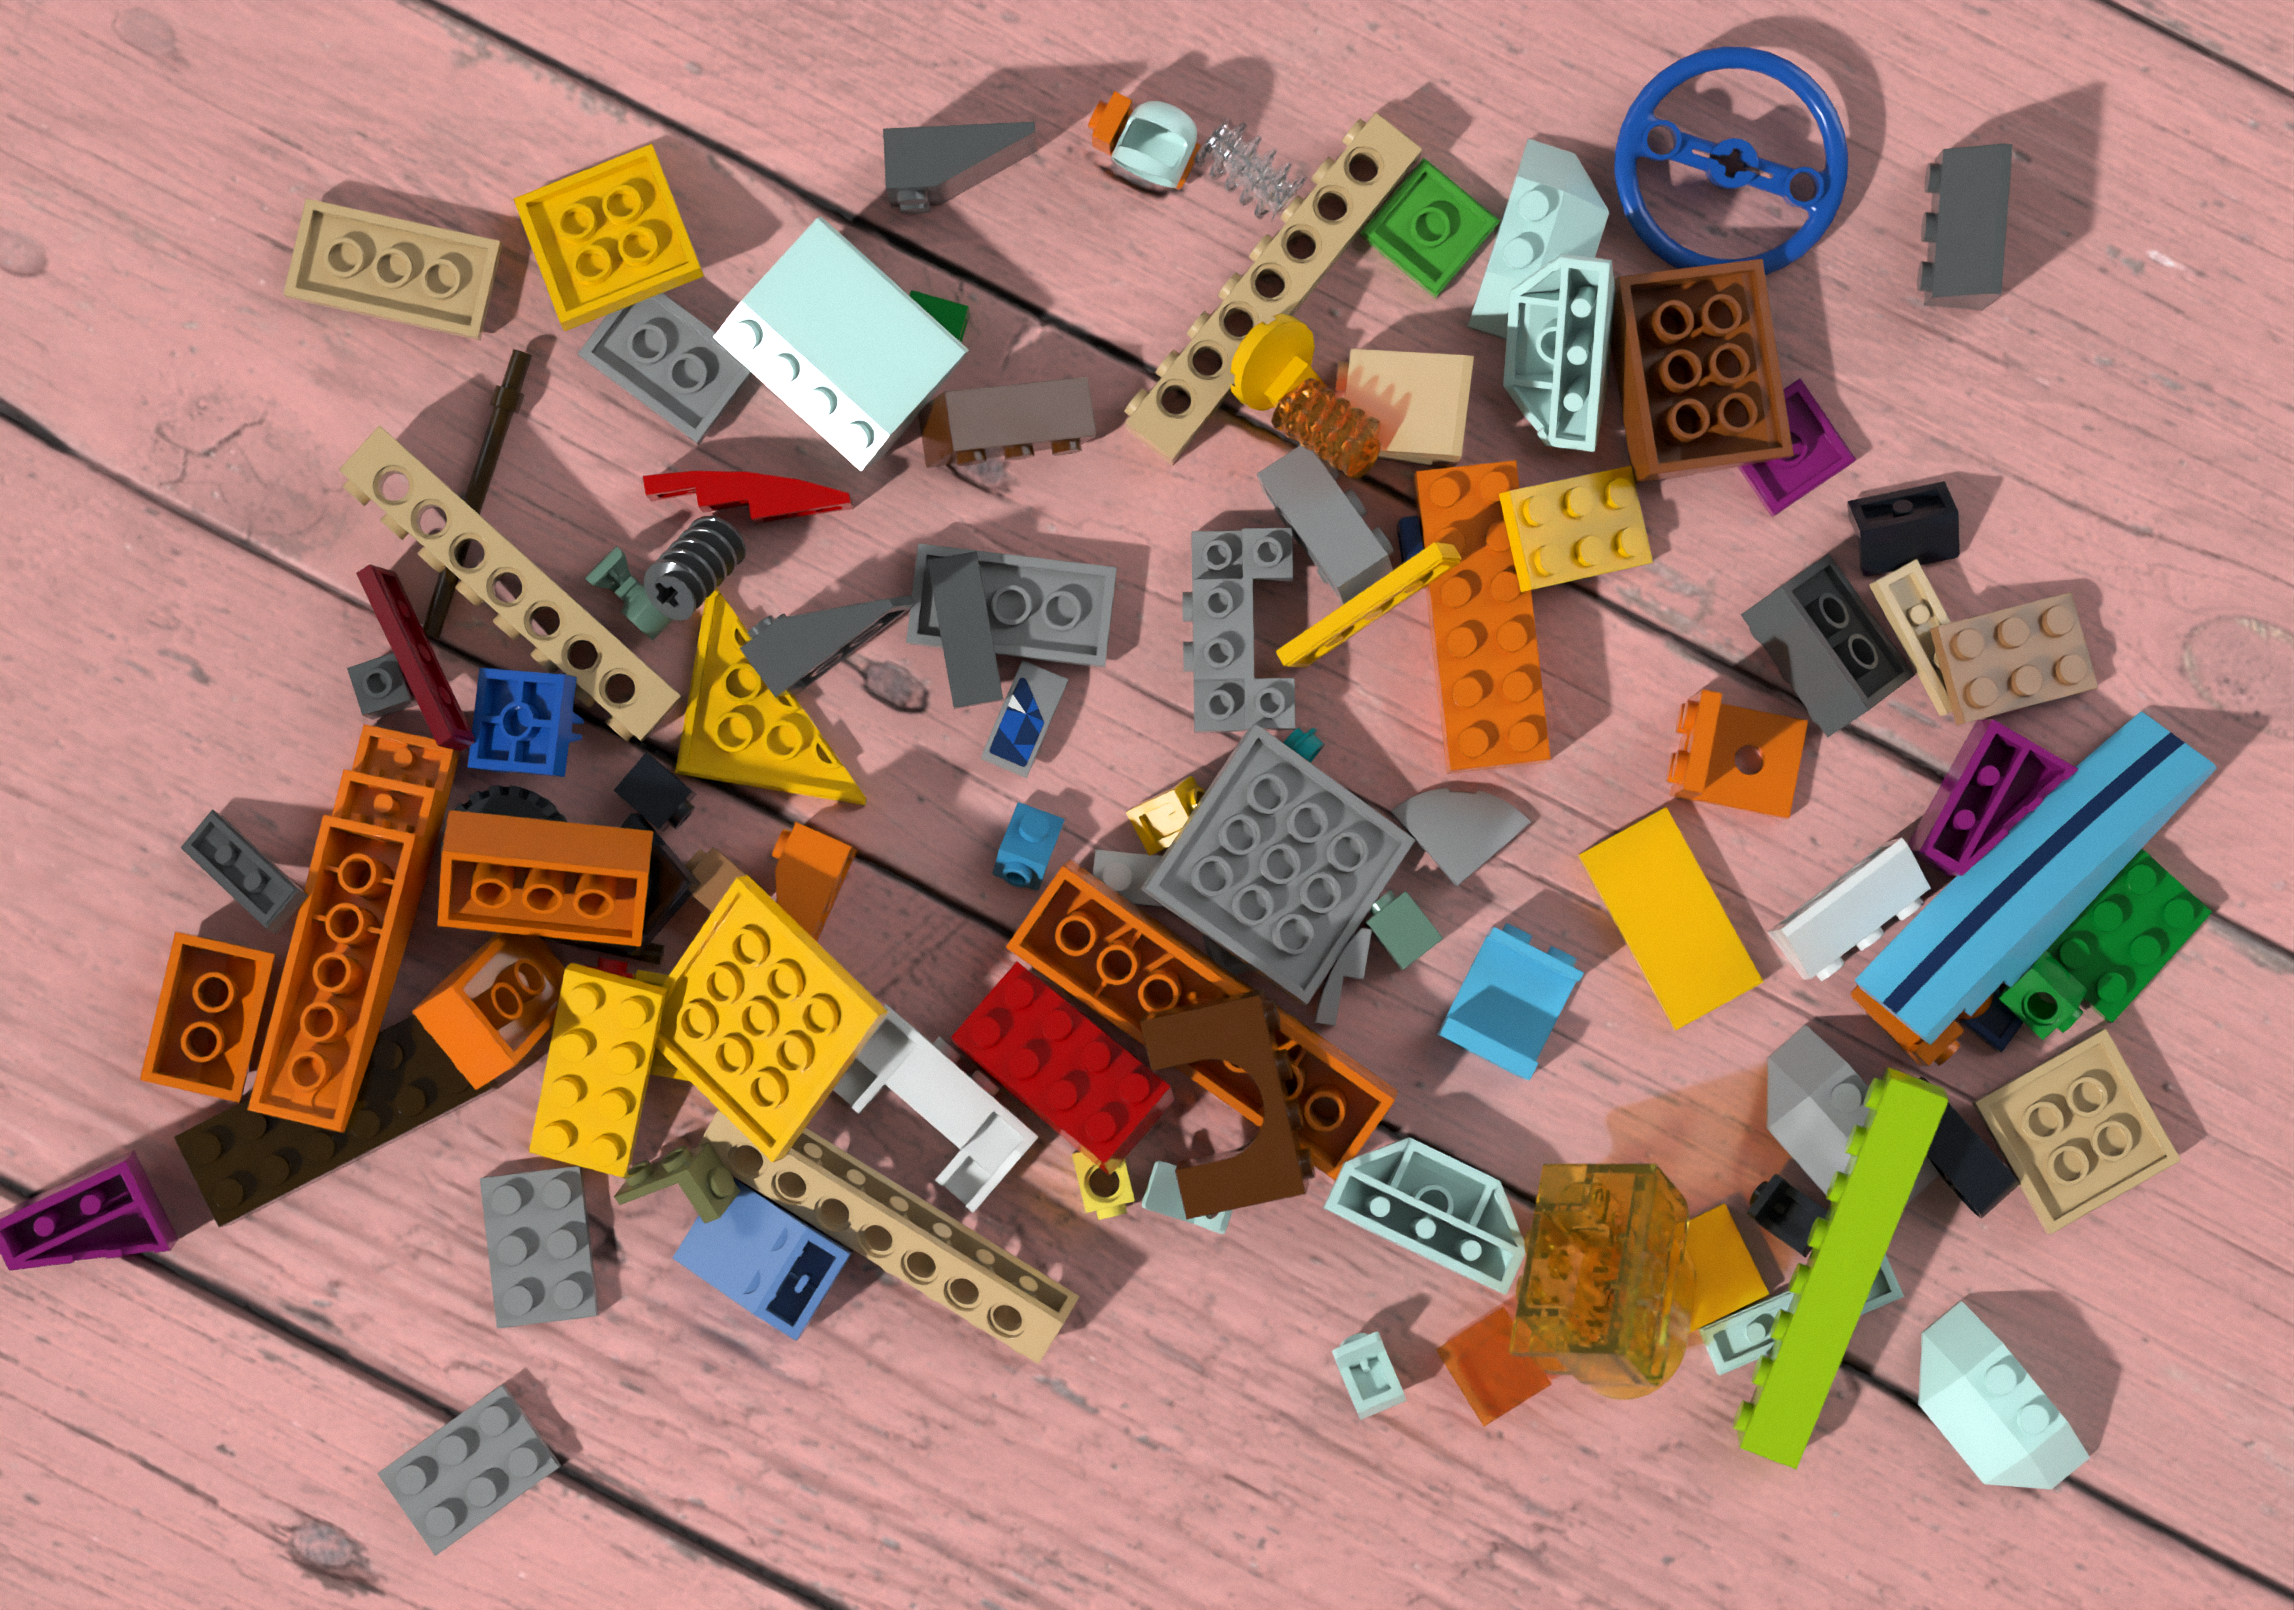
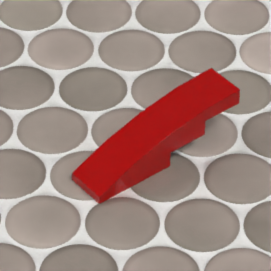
(768, 496)

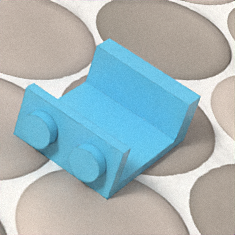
(1510, 1000)

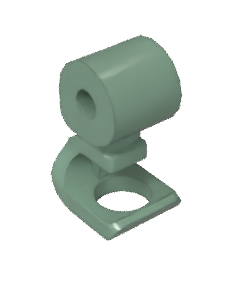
(614, 575)

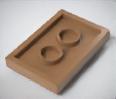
(2013, 658)

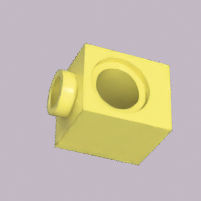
(1104, 1206)

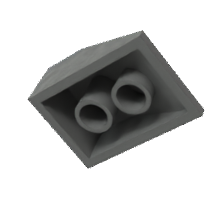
(943, 161)
(803, 647)

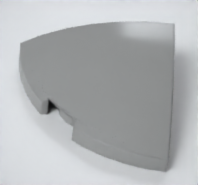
(1459, 827)

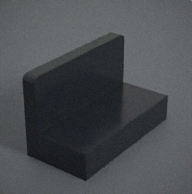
(1905, 527)

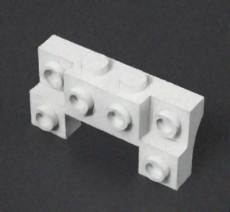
(948, 1098)

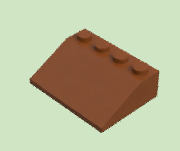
(1698, 370)

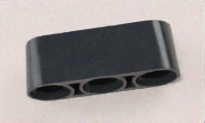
(1969, 1164)

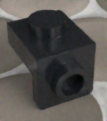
(1785, 1213)

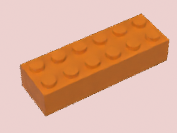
(1481, 624)

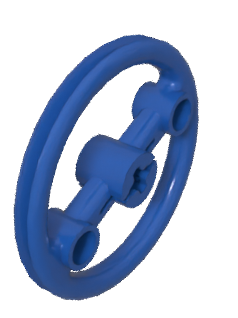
(1640, 119)

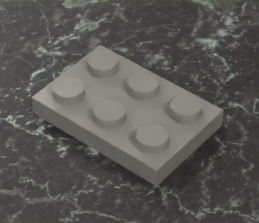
(667, 363)
(539, 1247)
(469, 1469)

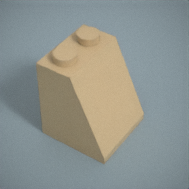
(1415, 398)

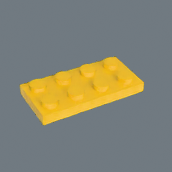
(597, 1070)

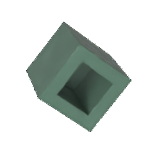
(1402, 928)

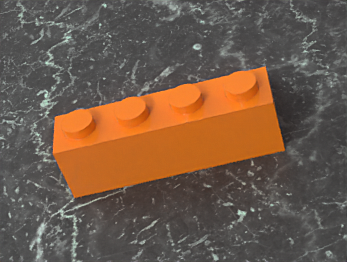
(544, 878)

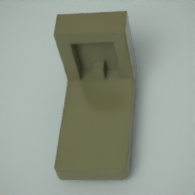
(697, 1172)

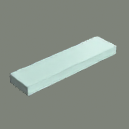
(1746, 1333)

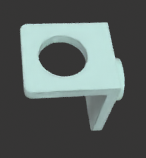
(1165, 1198)

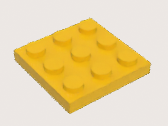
(608, 237)

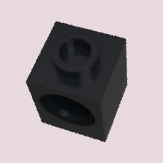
(656, 794)

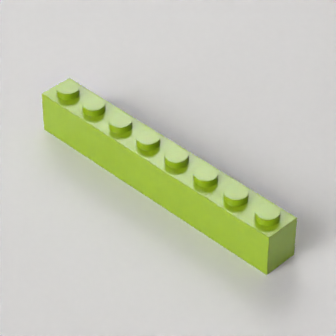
(1841, 1266)

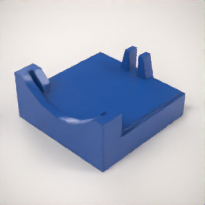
(523, 722)

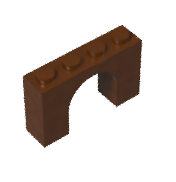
(1242, 1033)

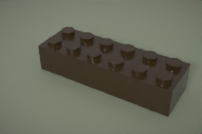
(257, 1158)

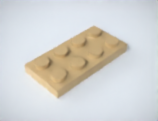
(393, 269)

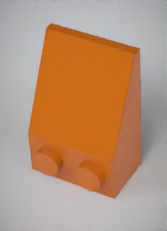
(810, 875)
(494, 1005)

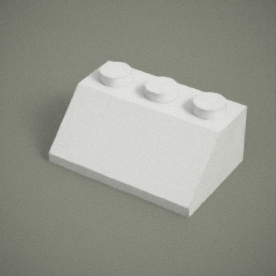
(1852, 910)

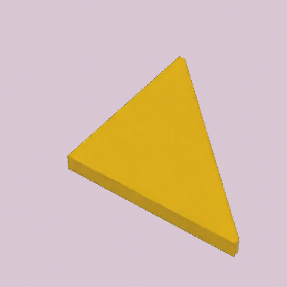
(744, 732)

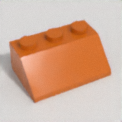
(207, 1016)

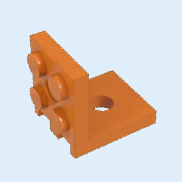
(1705, 759)

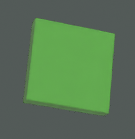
(1429, 228)

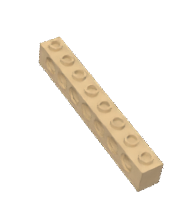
(1372, 141)
(384, 456)
(903, 1236)

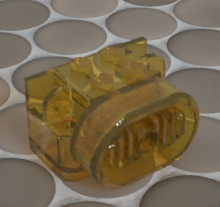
(1606, 1278)

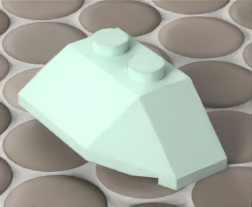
(1546, 215)
(1562, 349)
(1432, 1210)
(1992, 1406)

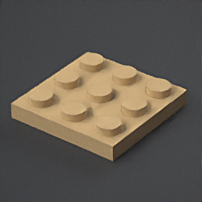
(2076, 1131)

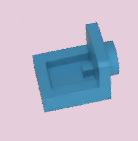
(1027, 847)

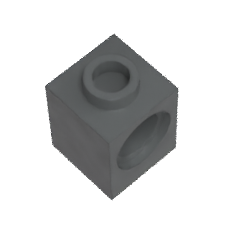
(381, 687)

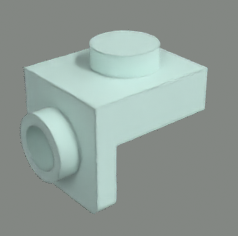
(1368, 1374)

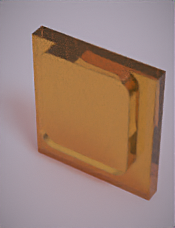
(1487, 1371)

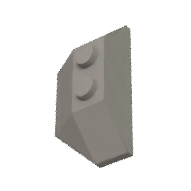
(1814, 1106)

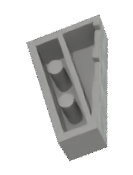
(1327, 522)

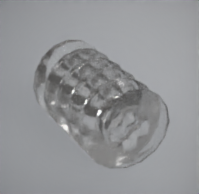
(1249, 170)

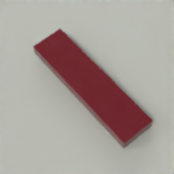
(416, 658)

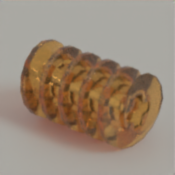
(1329, 427)

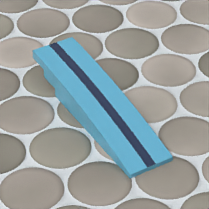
(2035, 879)

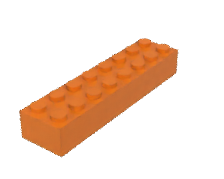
(1136, 966)

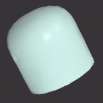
(1156, 143)

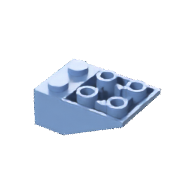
(765, 1260)

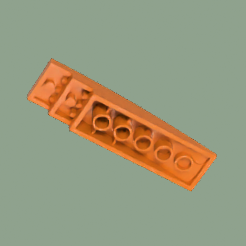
(353, 927)

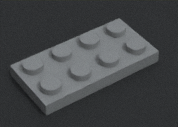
(1032, 604)

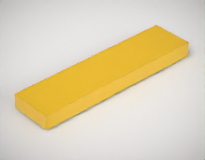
(1369, 605)

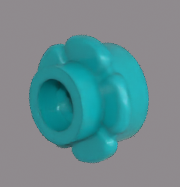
(1305, 744)

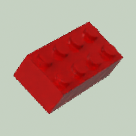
(1063, 1068)

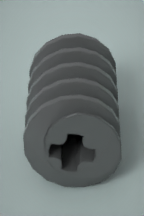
(694, 567)

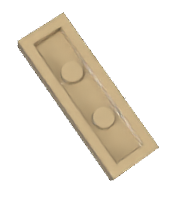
(1912, 612)

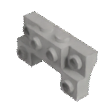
(1223, 630)

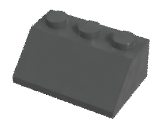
(1965, 226)
(1827, 645)

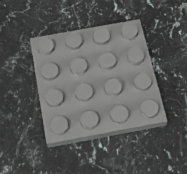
(1278, 864)

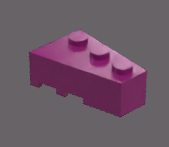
(1985, 795)
(88, 1217)

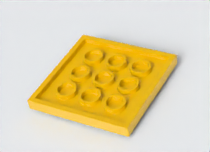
(763, 1018)

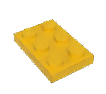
(1575, 528)

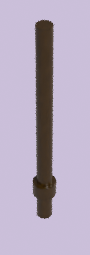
(506, 401)

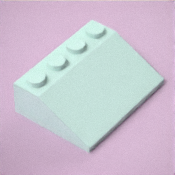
(841, 344)

